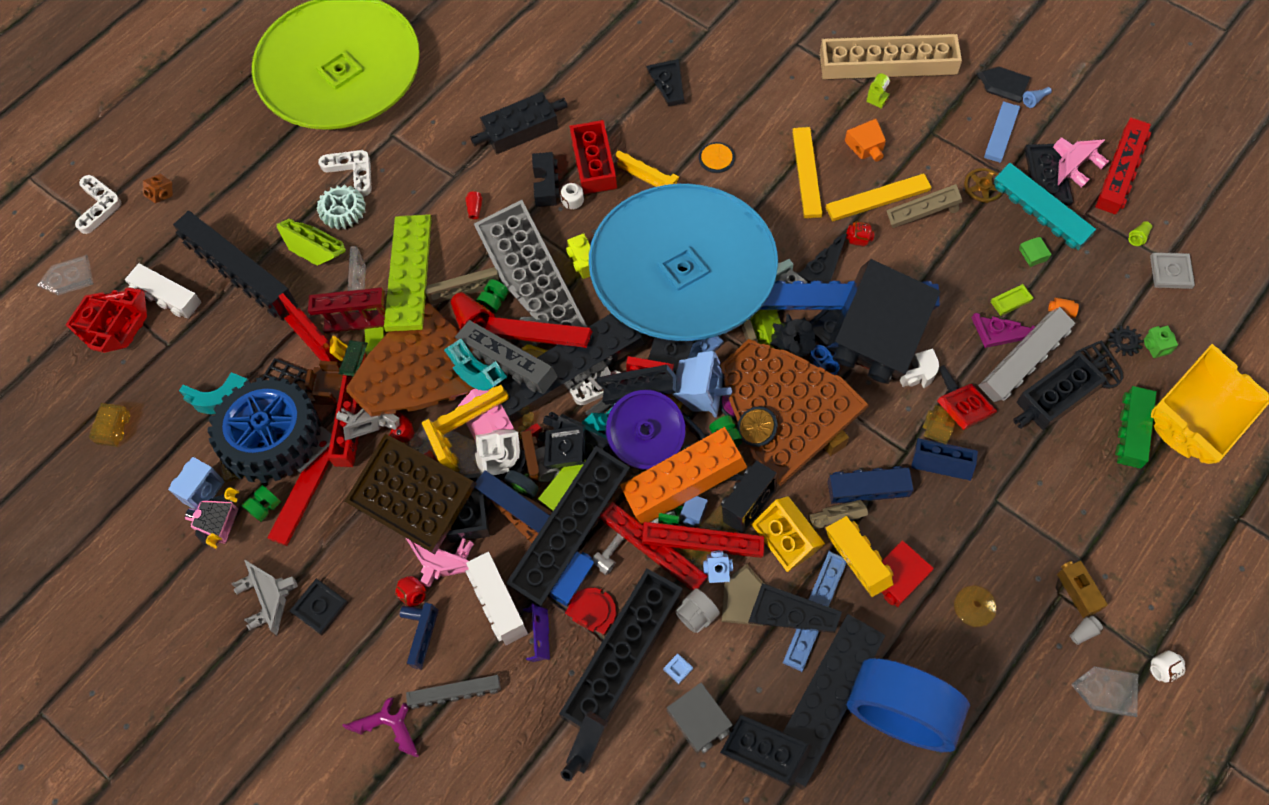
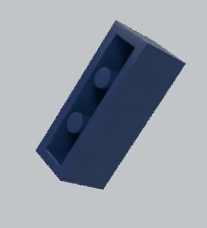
(944, 459)

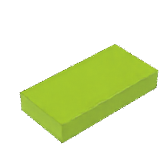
(1011, 300)

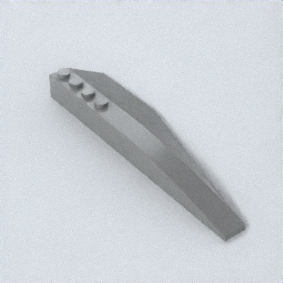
(529, 269)

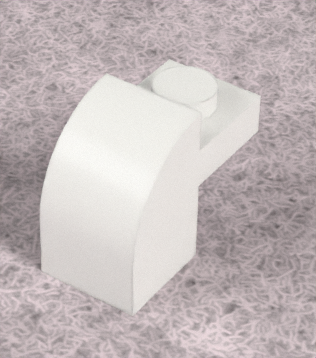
(924, 370)

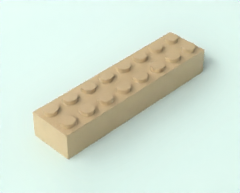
(890, 56)

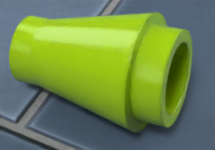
(1140, 234)

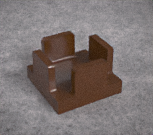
(324, 383)

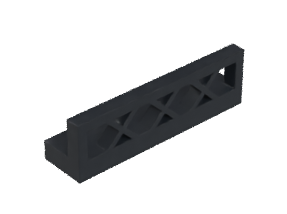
(653, 381)

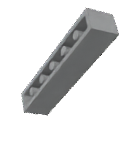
(1027, 354)

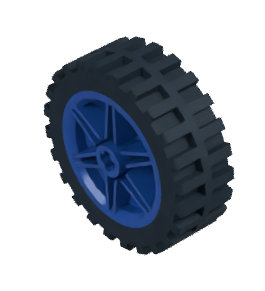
(260, 416)

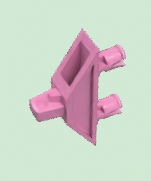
(1074, 156)
(442, 562)

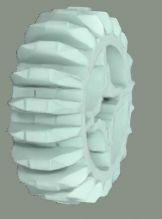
(337, 209)

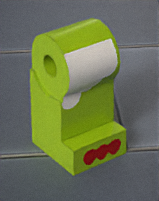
(877, 94)

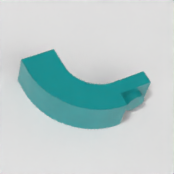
(471, 370)
(206, 401)

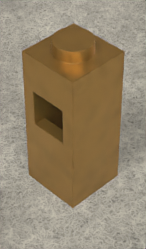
(1081, 588)

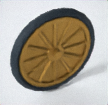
(757, 426)

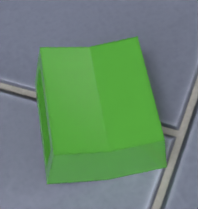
(1034, 251)

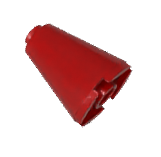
(468, 309)

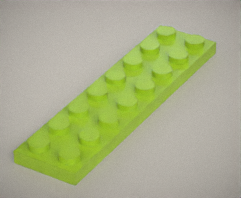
(408, 273)

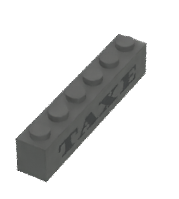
(511, 359)

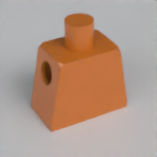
(866, 140)

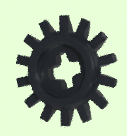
(1125, 333)

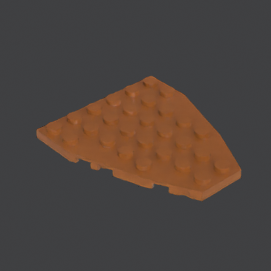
(409, 369)
(804, 398)

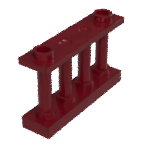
(349, 301)

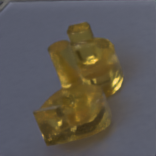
(527, 420)

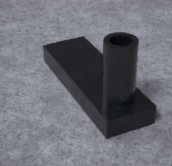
(584, 746)

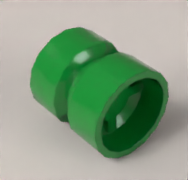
(493, 295)
(728, 423)
(254, 507)

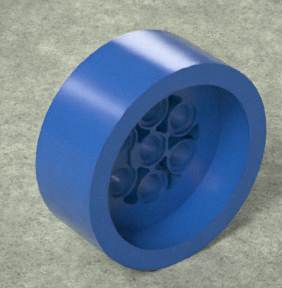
(908, 705)

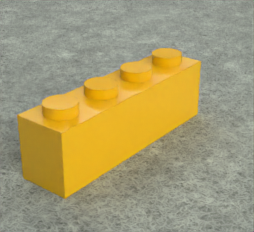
(859, 556)

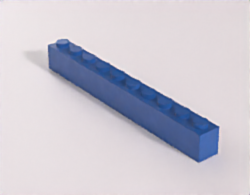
(813, 296)

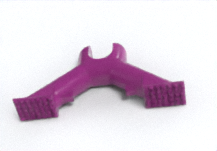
(394, 721)

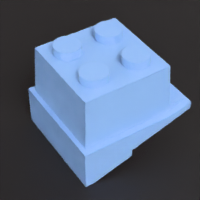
(701, 383)

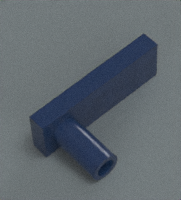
(427, 619)

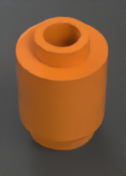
(1067, 306)

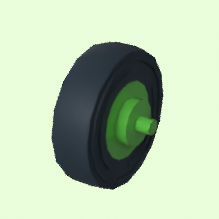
(521, 483)

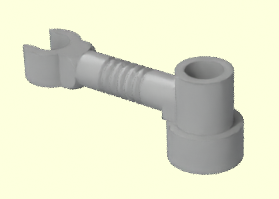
(603, 560)

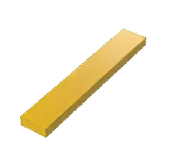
(807, 173)
(878, 197)

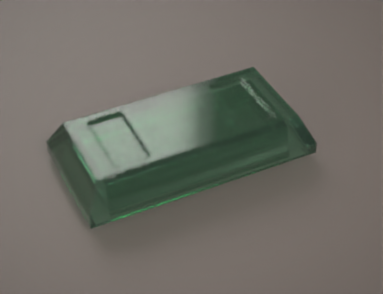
(353, 357)

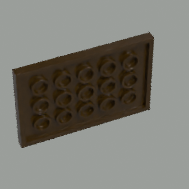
(410, 493)

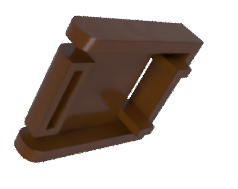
(529, 449)

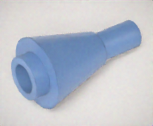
(1031, 98)

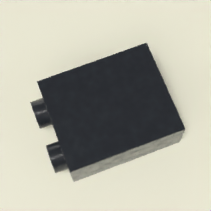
(882, 321)

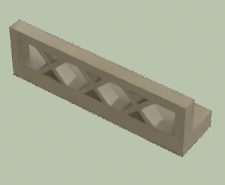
(467, 284)

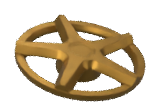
(983, 184)

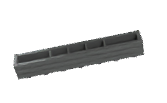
(453, 692)

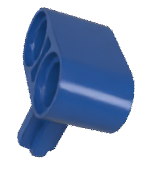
(826, 361)

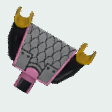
(214, 518)

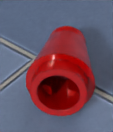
(473, 203)

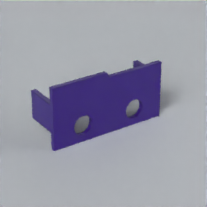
(540, 633)

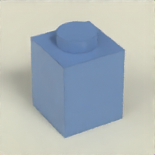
(693, 511)

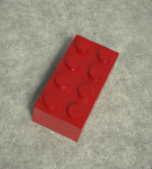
(593, 157)

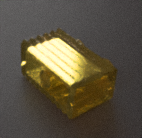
(109, 424)

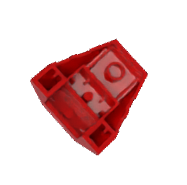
(109, 320)

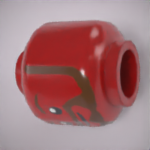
(859, 234)
(410, 591)

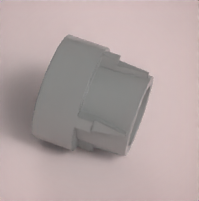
(697, 611)

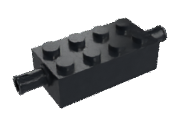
(519, 122)
(1061, 391)

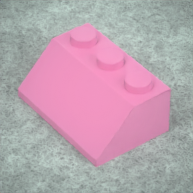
(490, 420)

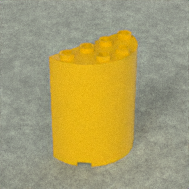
(1209, 408)

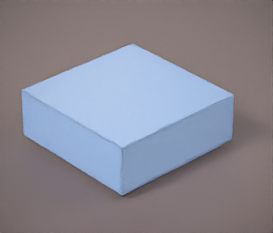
(678, 668)

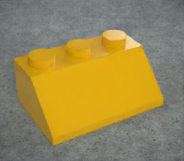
(787, 533)

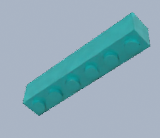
(1044, 206)

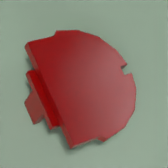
(592, 610)

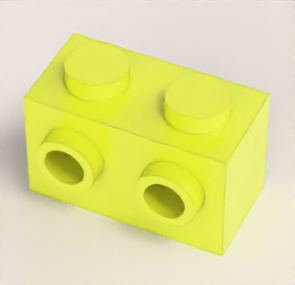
(579, 249)

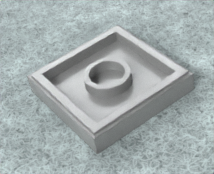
(1172, 270)

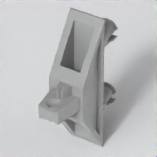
(363, 423)
(270, 594)

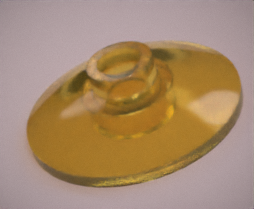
(971, 614)

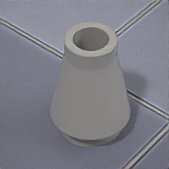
(1086, 629)

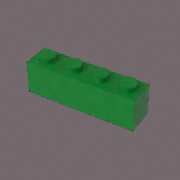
(1136, 427)

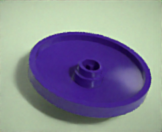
(645, 429)

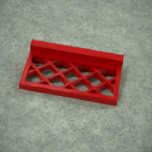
(307, 331)

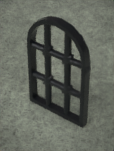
(1110, 370)
(283, 371)

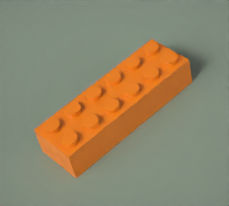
(683, 476)

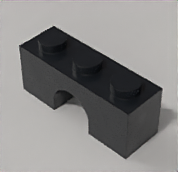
(545, 191)

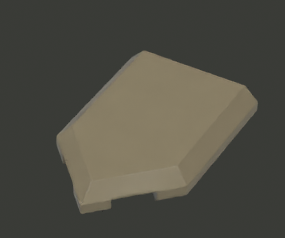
(740, 596)

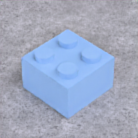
(196, 483)

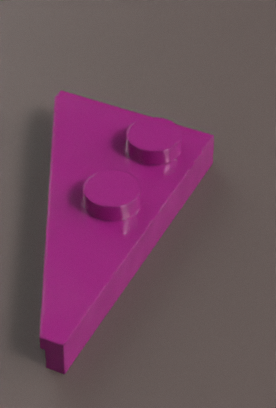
(998, 331)

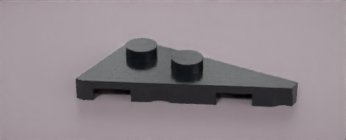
(824, 264)

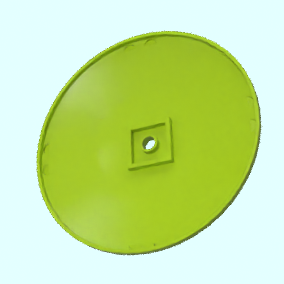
(306, 46)

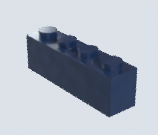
(870, 485)

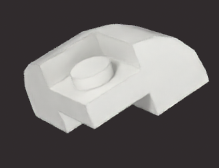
(497, 451)

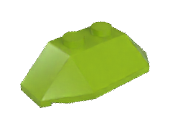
(310, 242)

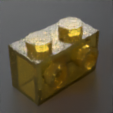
(938, 424)

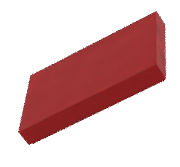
(967, 406)

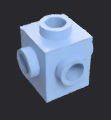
(720, 573)

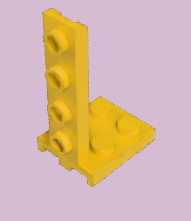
(643, 171)
(456, 418)

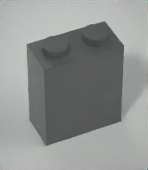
(699, 719)

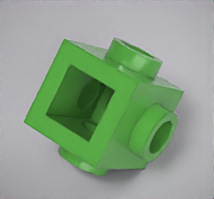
(1160, 341)

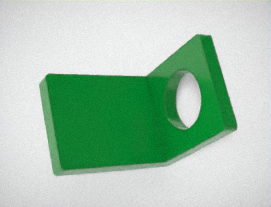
(670, 519)

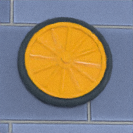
(716, 157)

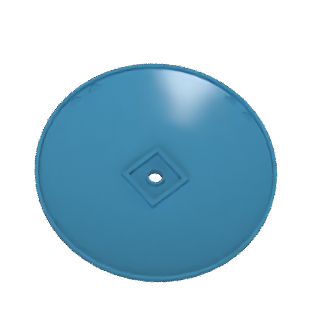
(691, 226)

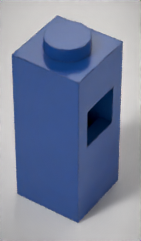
(572, 578)

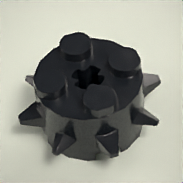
(794, 336)

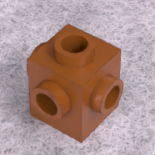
(157, 188)

